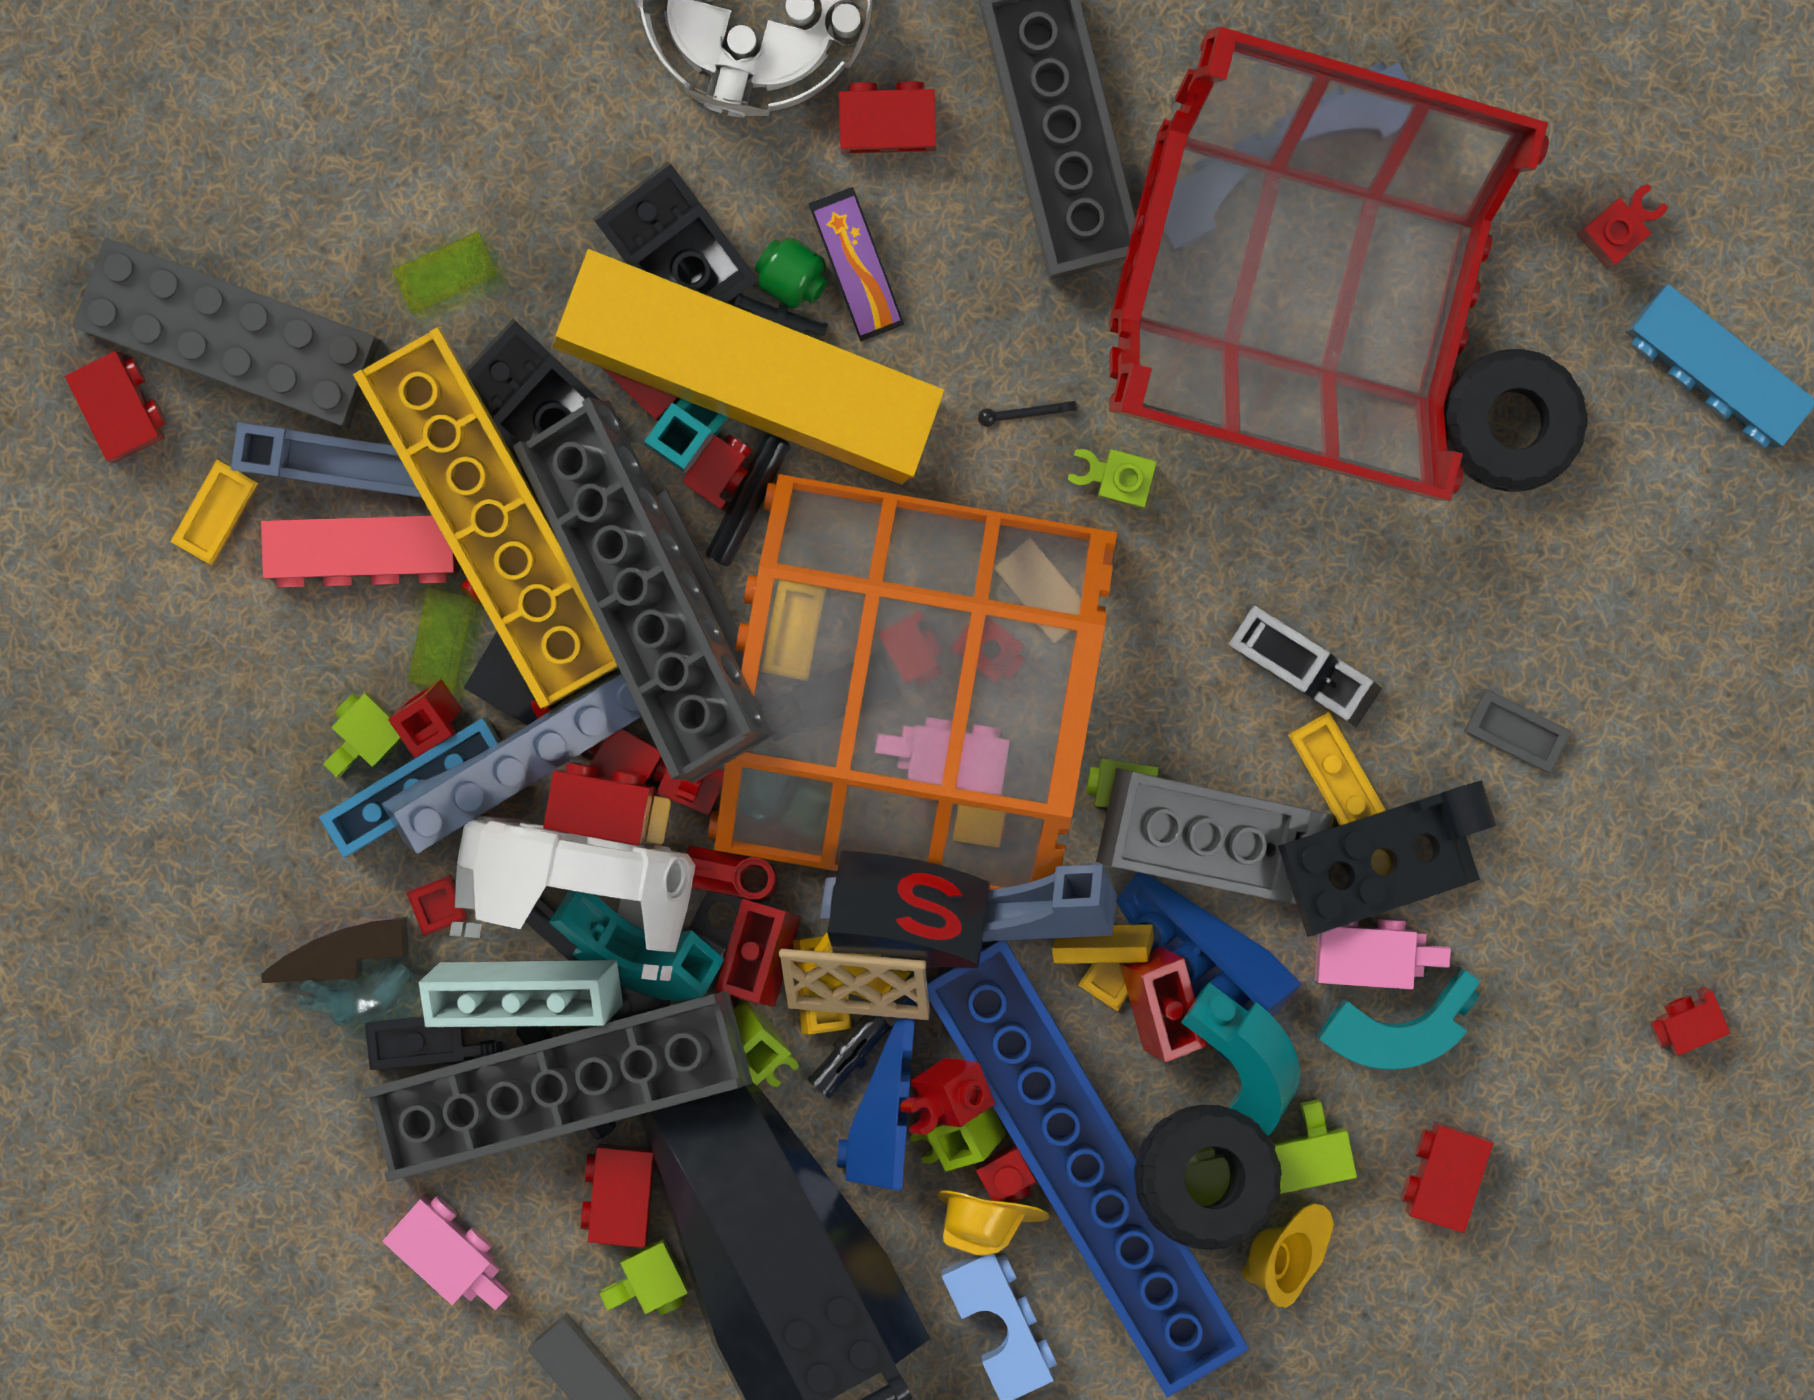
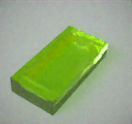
(445, 272)
(441, 638)

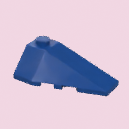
(1209, 946)
(879, 1128)

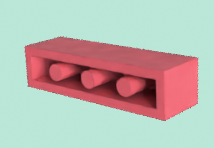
(355, 548)

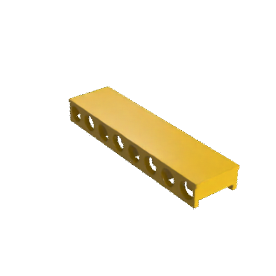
(747, 368)
(487, 515)

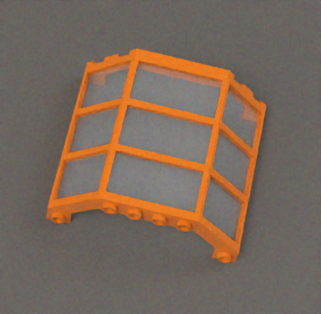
(915, 683)

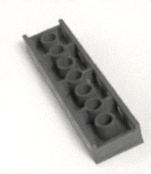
(642, 592)
(560, 1085)

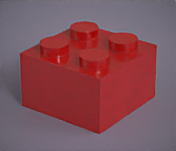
(599, 805)

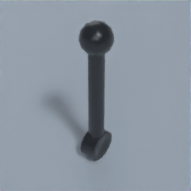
(988, 417)

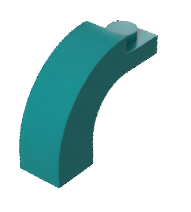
(684, 433)
(607, 936)
(1403, 1044)
(1255, 1048)

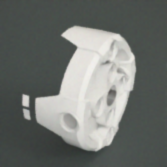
(783, 59)
(511, 861)

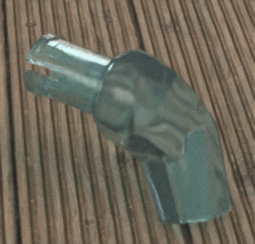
(359, 1000)

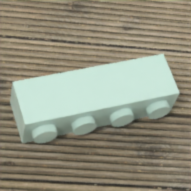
(521, 993)

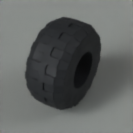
(1560, 410)
(1252, 1184)

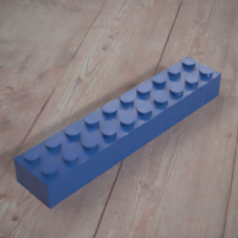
(1084, 1167)

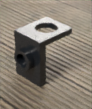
(716, 938)

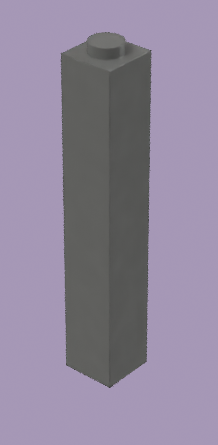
(578, 1364)

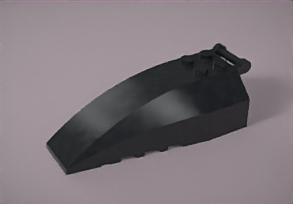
(778, 1255)

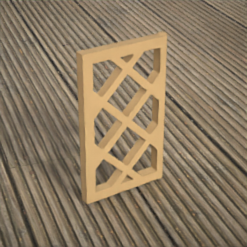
(834, 1000)

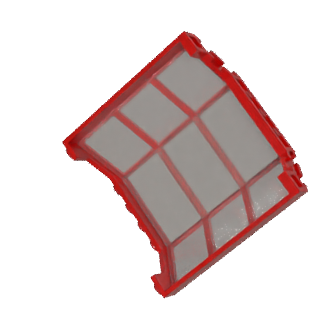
(1312, 260)

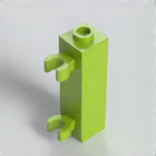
(1305, 1160)

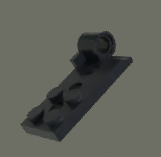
(1440, 817)

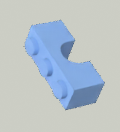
(1020, 1361)

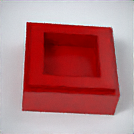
(435, 905)

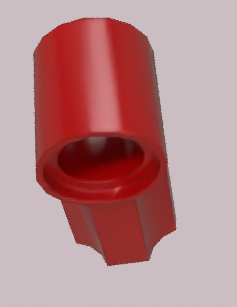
(725, 873)

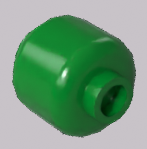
(791, 272)

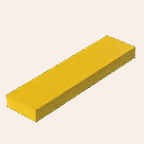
(1339, 776)

